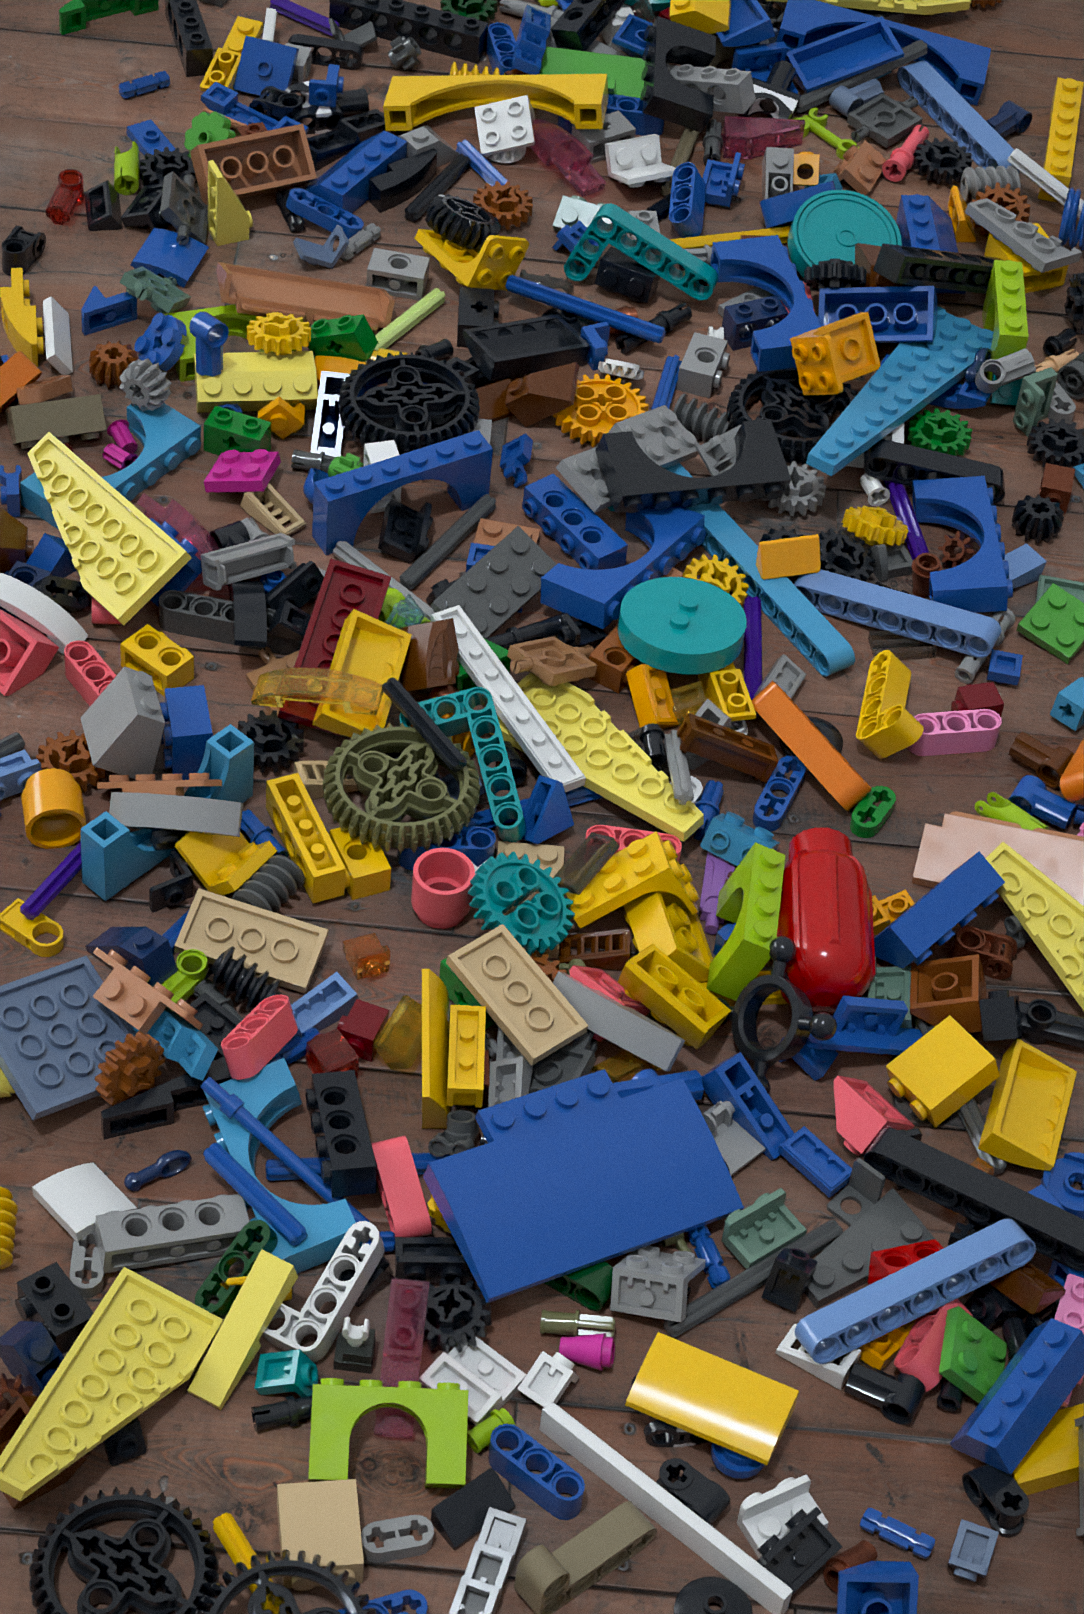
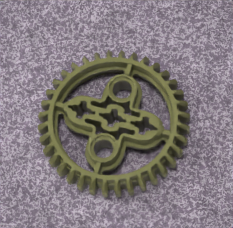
(398, 790)

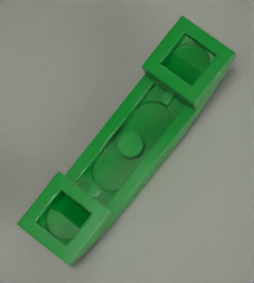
(78, 12)

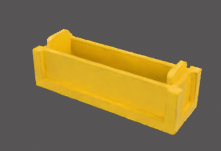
(466, 1055)

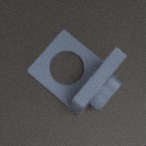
(319, 254)

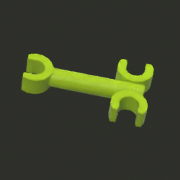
(817, 126)

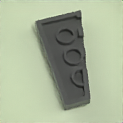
(847, 1259)

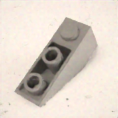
(777, 173)

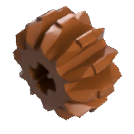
(110, 361)

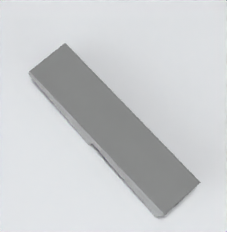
(509, 1073)

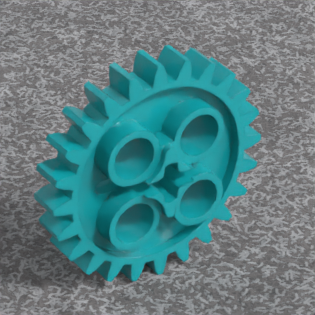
(509, 882)

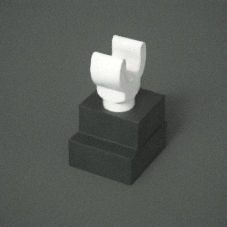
(355, 1348)

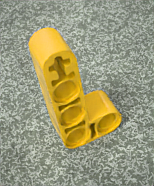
(883, 720)

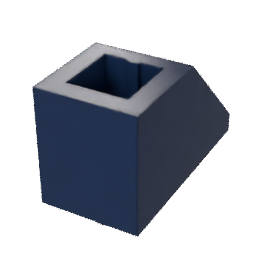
(30, 1352)

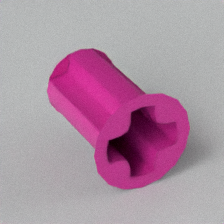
(122, 435)
(118, 456)

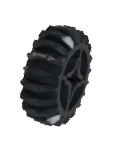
(461, 221)

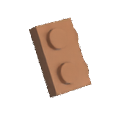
(860, 167)

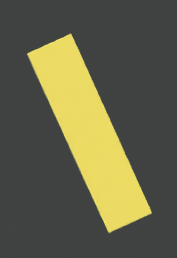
(242, 1328)

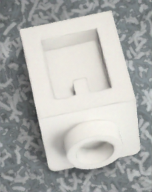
(548, 1379)

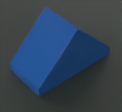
(53, 556)
(546, 811)

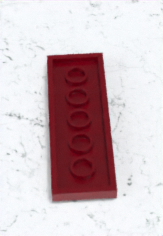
(342, 590)

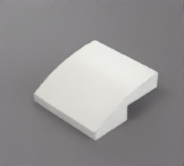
(78, 1196)
(482, 1372)

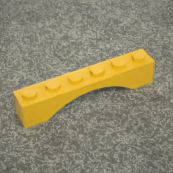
(1062, 132)

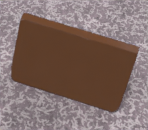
(492, 401)
(1029, 1288)

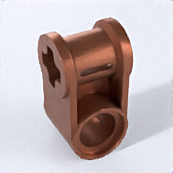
(974, 941)

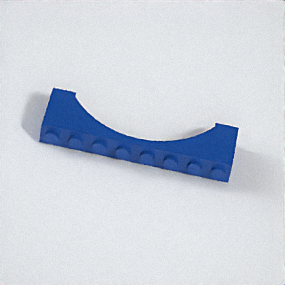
(957, 61)

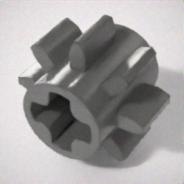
(404, 52)

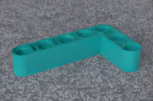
(640, 251)
(487, 751)

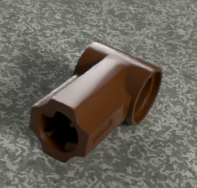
(1043, 759)

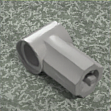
(1006, 370)

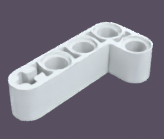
(330, 1289)

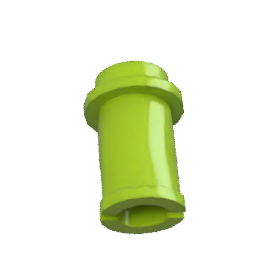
(480, 1435)

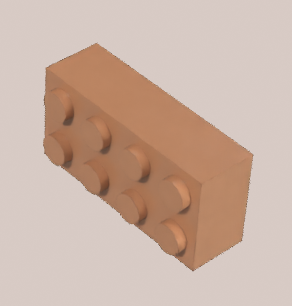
(257, 162)

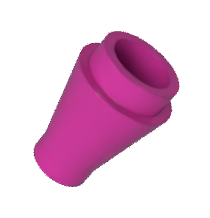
(589, 1350)

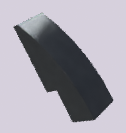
(402, 180)

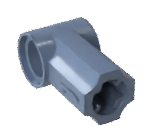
(848, 100)

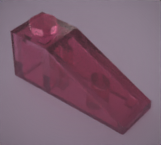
(753, 135)

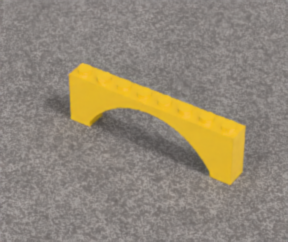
(572, 96)

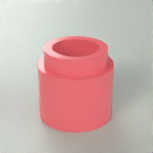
(442, 887)

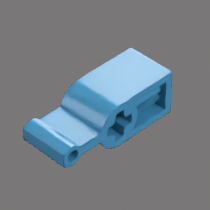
(1070, 705)

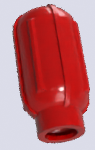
(828, 918)

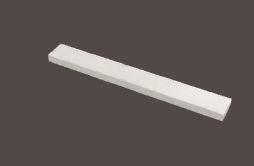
(511, 703)
(665, 1509)

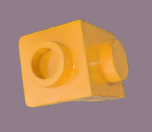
(283, 417)

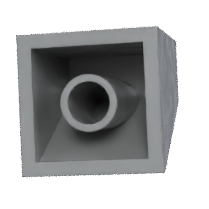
(125, 725)

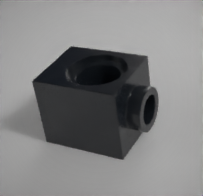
(1000, 1016)

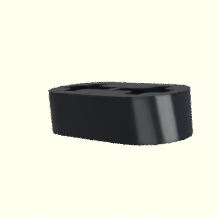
(62, 588)

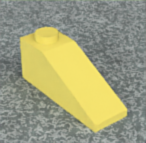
(226, 215)

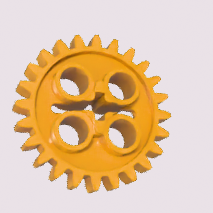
(598, 407)

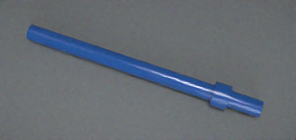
(233, 1107)

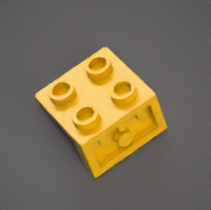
(223, 861)

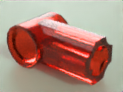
(66, 196)

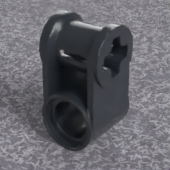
(277, 103)
(21, 249)
(693, 1489)
(997, 1498)

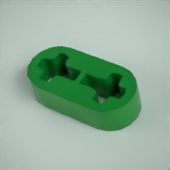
(878, 815)

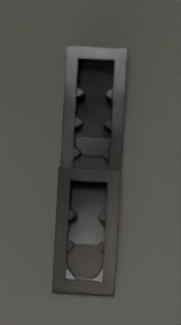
(349, 133)
(157, 1105)

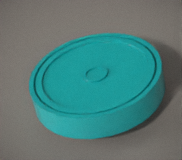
(832, 225)
(681, 625)

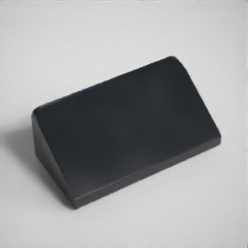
(103, 208)
(464, 1512)

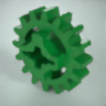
(940, 432)

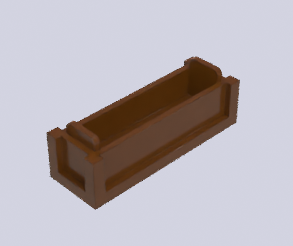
(727, 747)

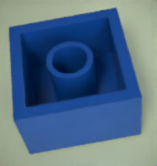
(185, 729)

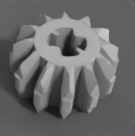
(145, 384)

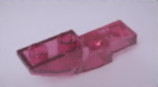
(570, 156)
(182, 522)
(402, 1350)

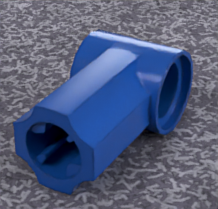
(210, 337)
(1035, 799)

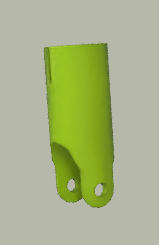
(126, 170)
(1007, 811)

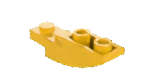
(227, 59)
(20, 318)
(729, 692)

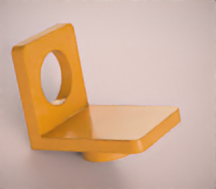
(806, 160)

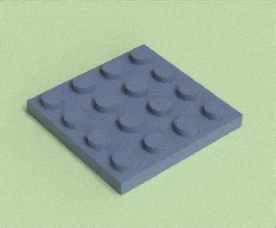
(56, 1036)

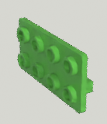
(622, 71)

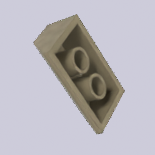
(59, 417)

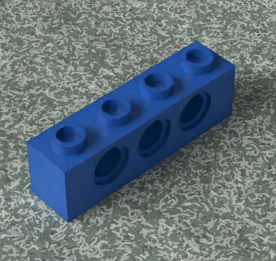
(573, 525)

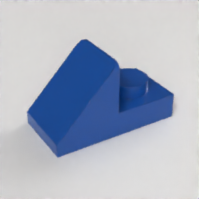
(103, 313)

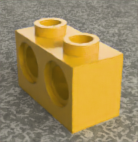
(159, 657)

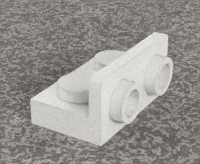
(768, 1512)

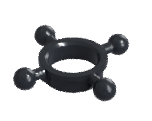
(746, 1009)

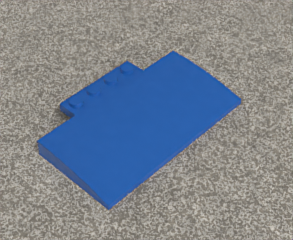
(579, 1180)

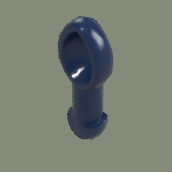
(981, 356)
(165, 1167)

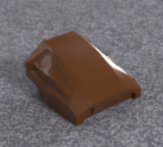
(430, 655)

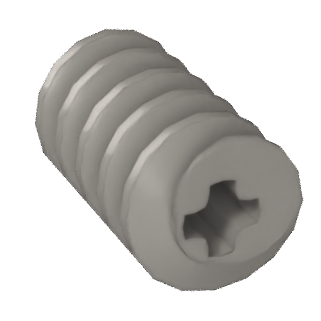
(977, 179)

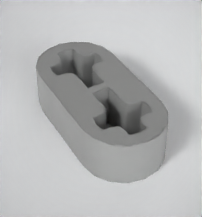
(1061, 406)
(80, 1263)
(397, 1538)

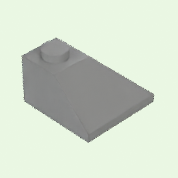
(425, 139)

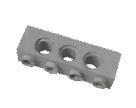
(731, 87)
(155, 1240)

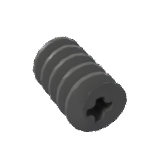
(699, 422)
(272, 884)

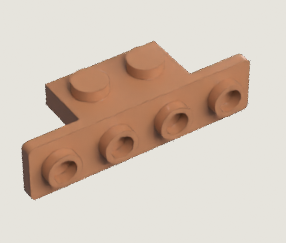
(170, 785)
(135, 1000)

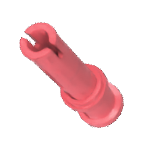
(903, 157)

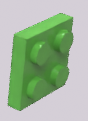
(1056, 623)
(971, 1354)

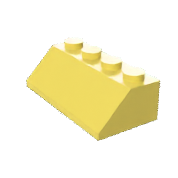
(258, 379)

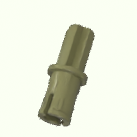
(576, 1324)

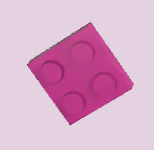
(242, 471)

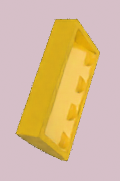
(369, 651)
(434, 1050)
(1028, 1108)
(712, 1398)
(1053, 1456)

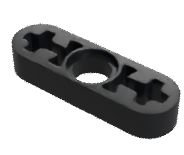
(334, 46)

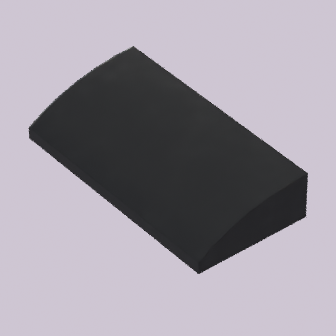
(525, 346)

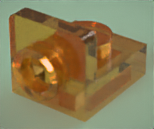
(367, 956)

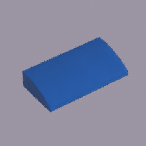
(747, 24)
(844, 54)

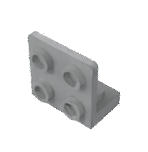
(654, 1283)

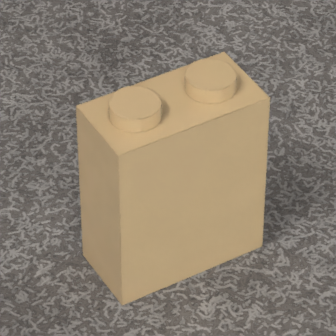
(321, 1521)

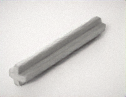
(678, 769)

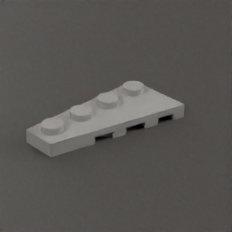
(1021, 237)

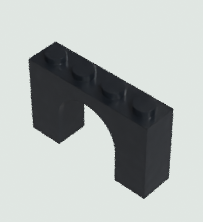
(662, 93)

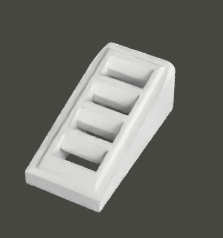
(829, 1372)

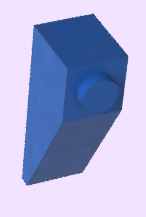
(754, 1109)

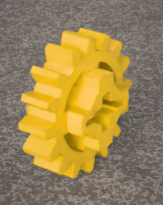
(278, 333)
(875, 526)
(719, 575)

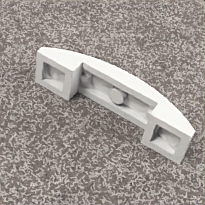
(39, 612)

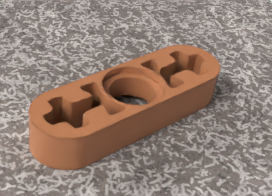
(44, 389)

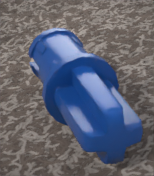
(709, 805)
(259, 833)

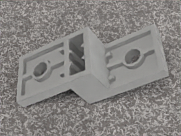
(658, 436)

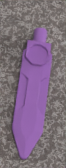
(714, 878)

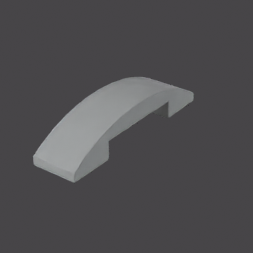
(177, 813)

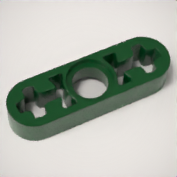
(234, 1254)

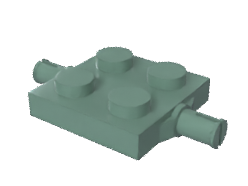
(158, 290)

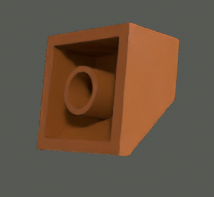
(947, 989)

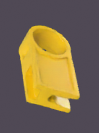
(25, 931)

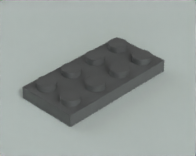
(498, 583)

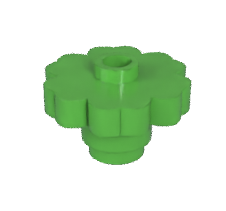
(207, 129)

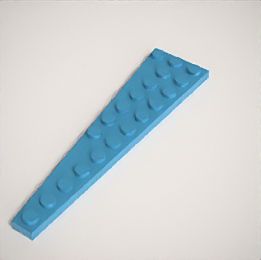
(899, 389)

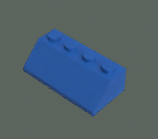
(348, 179)
(926, 227)
(895, 312)
(939, 911)
(1024, 1397)

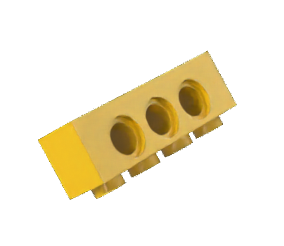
(305, 837)

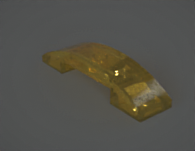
(318, 686)

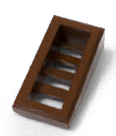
(613, 941)

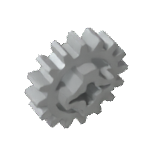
(802, 493)

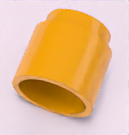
(53, 809)

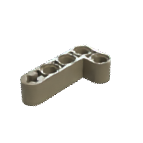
(556, 1578)

